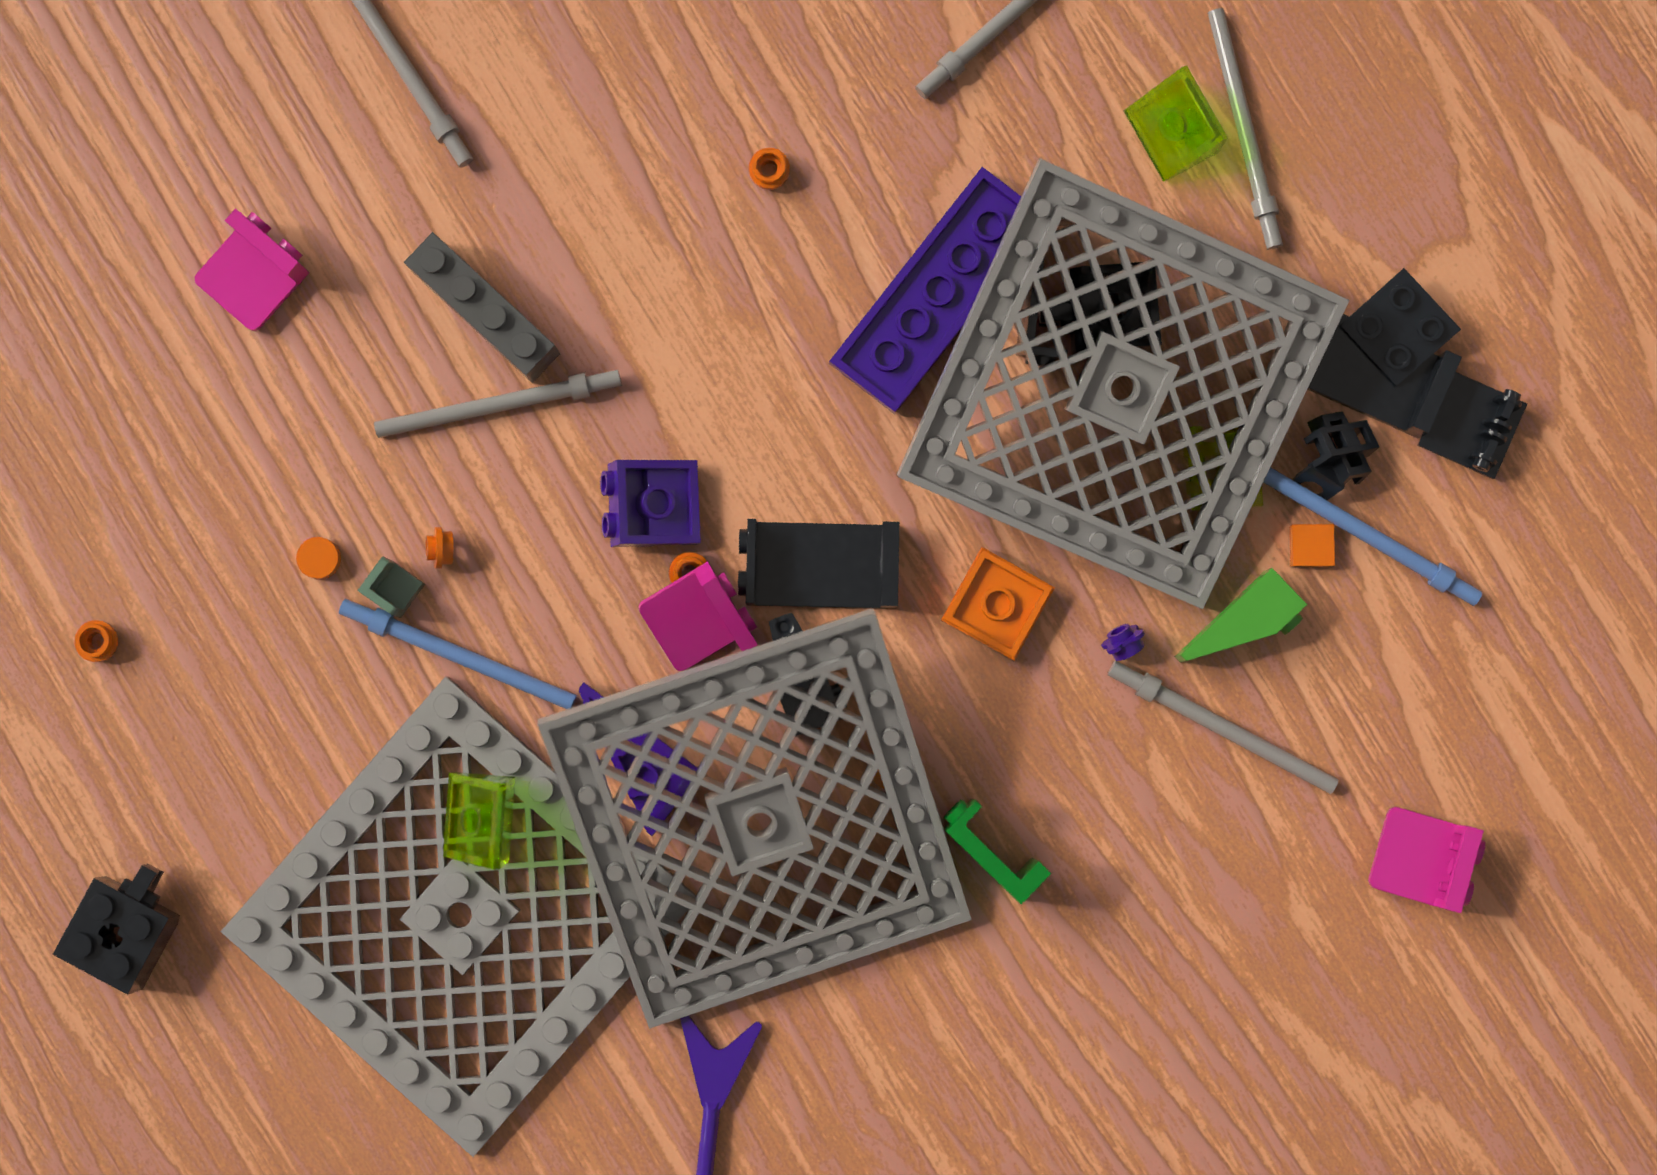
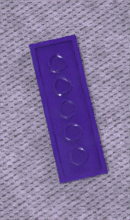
(928, 296)

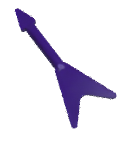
(714, 1075)

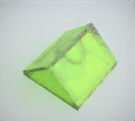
(1176, 125)
(479, 819)

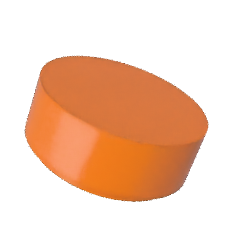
(318, 558)

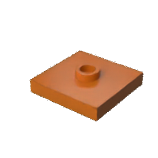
(997, 604)

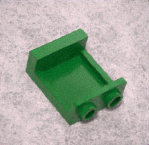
(1018, 885)

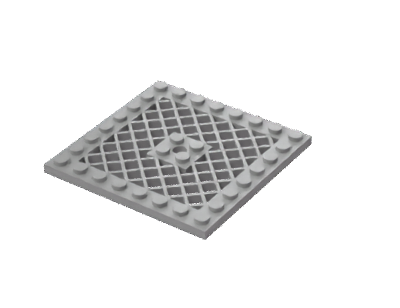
(1193, 571)
(693, 694)
(378, 1040)

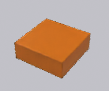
(1312, 545)

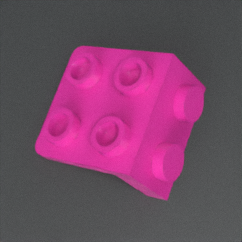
(251, 271)
(697, 617)
(1426, 859)

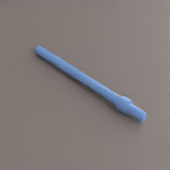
(1438, 576)
(382, 623)

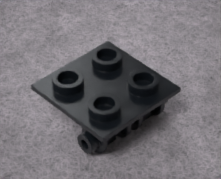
(1400, 327)
(1475, 425)

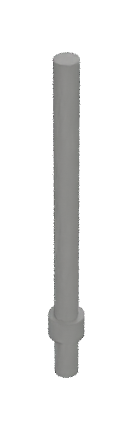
(952, 64)
(441, 125)
(1264, 205)
(577, 386)
(1150, 688)

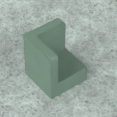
(391, 587)

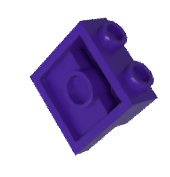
(651, 503)

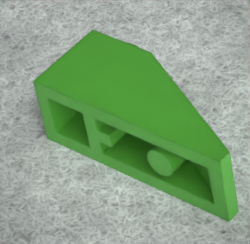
(1257, 612)

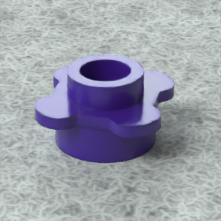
(1124, 641)

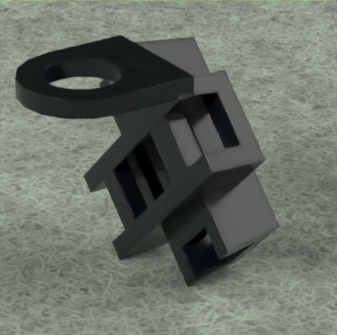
(1338, 465)

